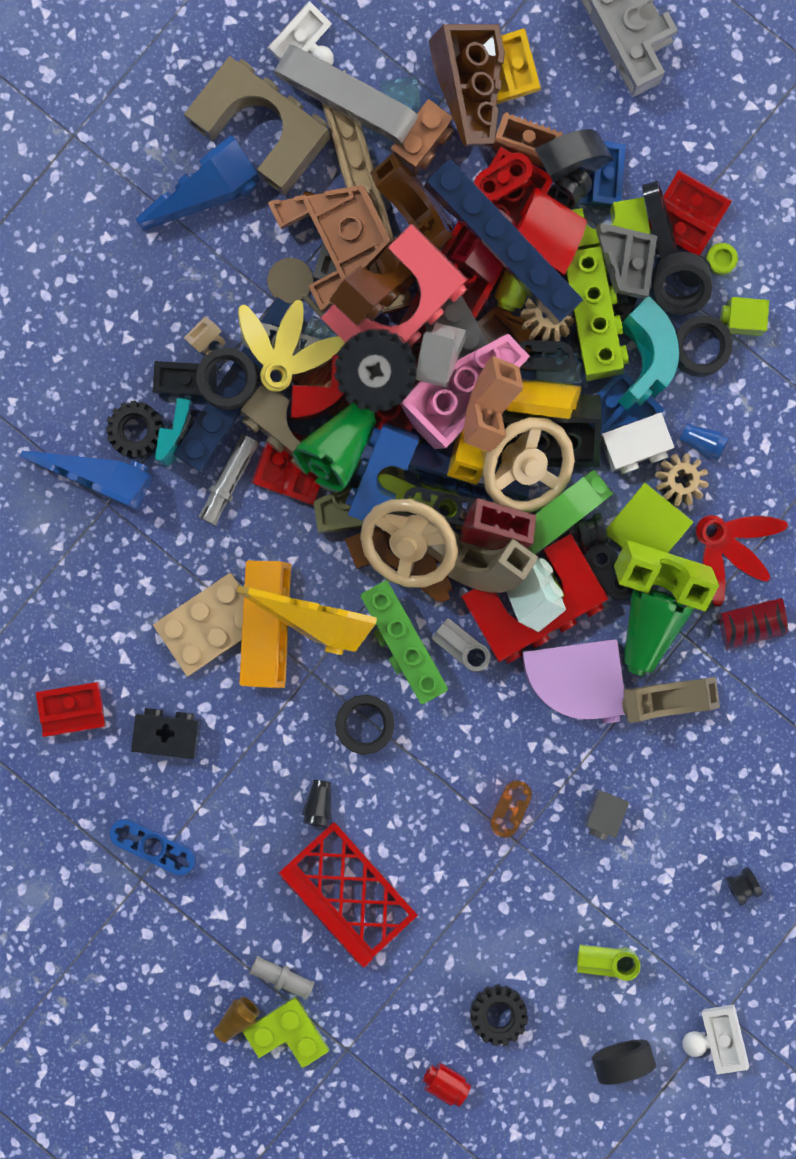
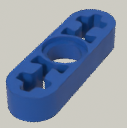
(135, 828)

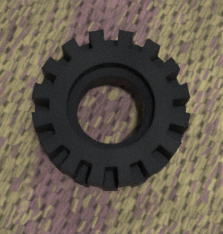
(116, 429)
(502, 1034)

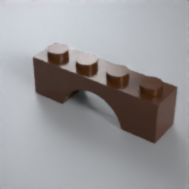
(365, 292)

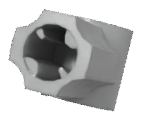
(459, 644)

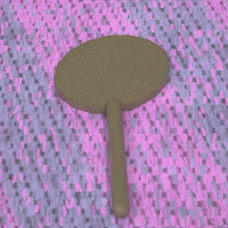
(290, 281)

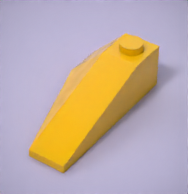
(321, 624)

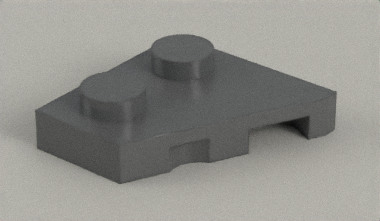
(628, 259)

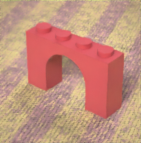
(437, 280)

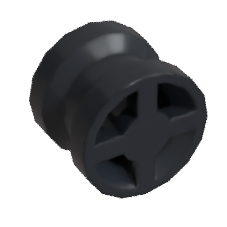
(591, 531)
(744, 886)

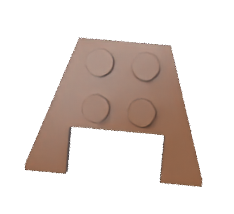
(347, 227)

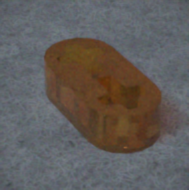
(517, 812)

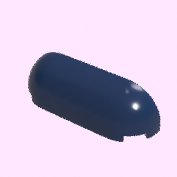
(433, 466)

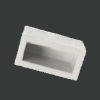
(636, 443)

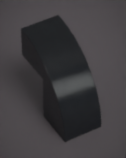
(572, 151)

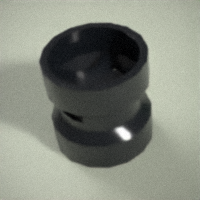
(571, 188)

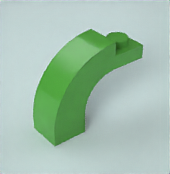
(568, 509)

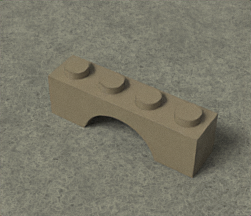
(267, 413)

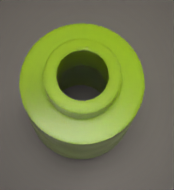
(509, 292)

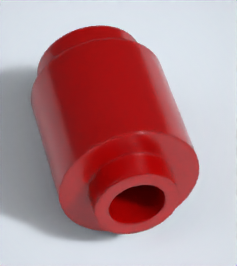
(446, 1084)

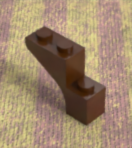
(426, 565)

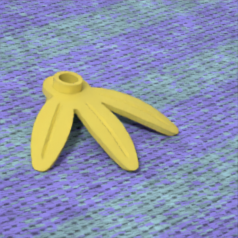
(287, 337)

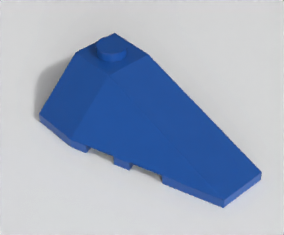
(221, 178)

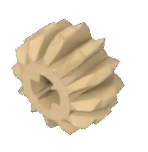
(544, 327)
(685, 469)

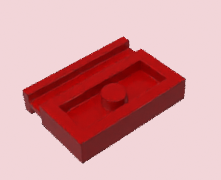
(70, 709)

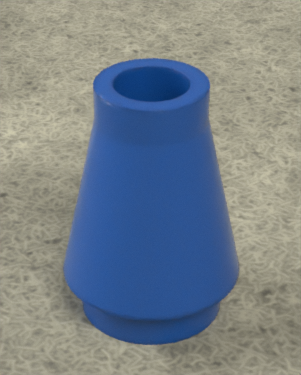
(705, 441)

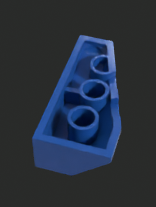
(108, 477)

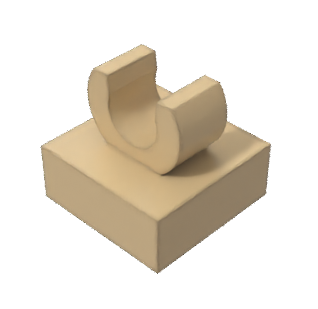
(203, 335)

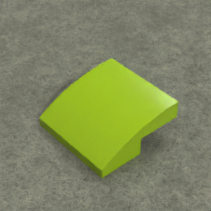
(649, 521)

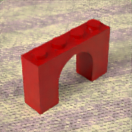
(581, 595)

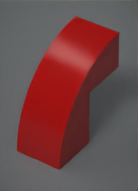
(315, 401)

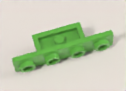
(404, 642)

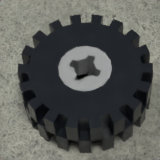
(394, 361)

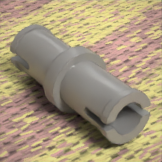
(281, 977)

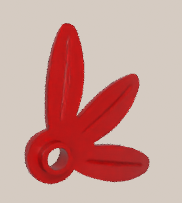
(738, 554)

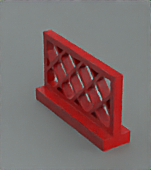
(327, 913)

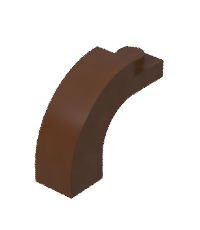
(412, 200)

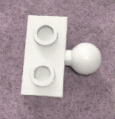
(304, 32)
(722, 1038)

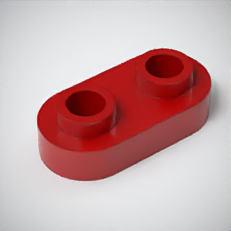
(502, 179)

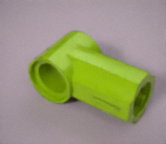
(604, 960)

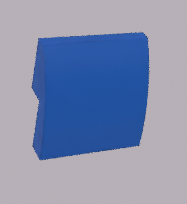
(608, 180)

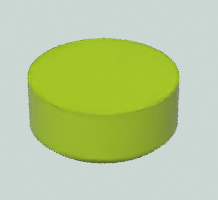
(722, 258)

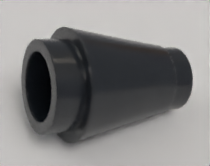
(318, 805)

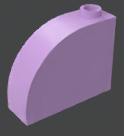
(578, 679)

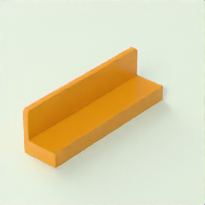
(263, 634)

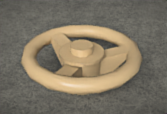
(528, 464)
(409, 541)

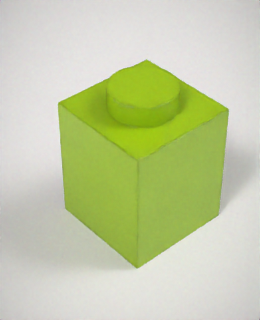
(745, 316)

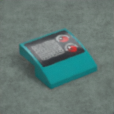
(171, 438)

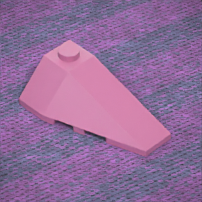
(441, 411)

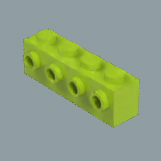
(595, 316)

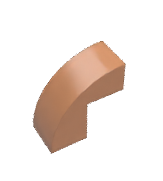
(490, 397)

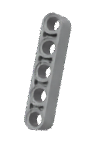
(346, 94)

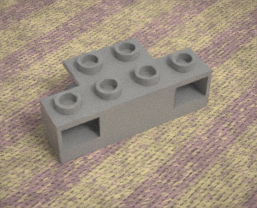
(632, 36)

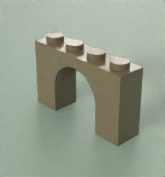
(238, 88)

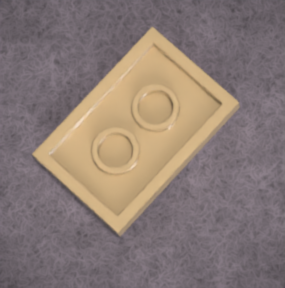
(204, 625)

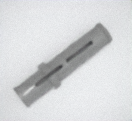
(226, 484)

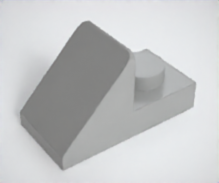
(439, 354)

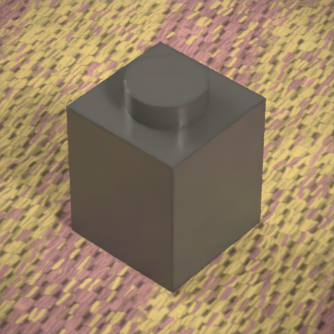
(605, 814)

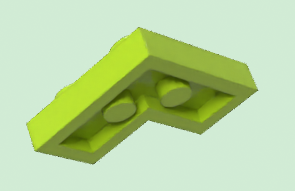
(290, 1025)

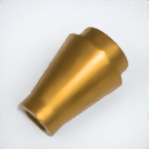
(237, 1018)

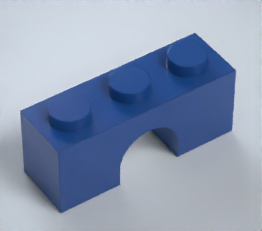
(390, 448)

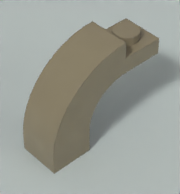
(488, 569)
(670, 699)

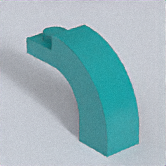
(659, 350)

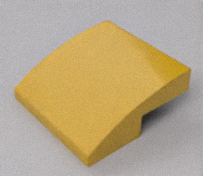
(546, 399)

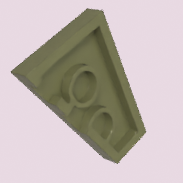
(333, 512)

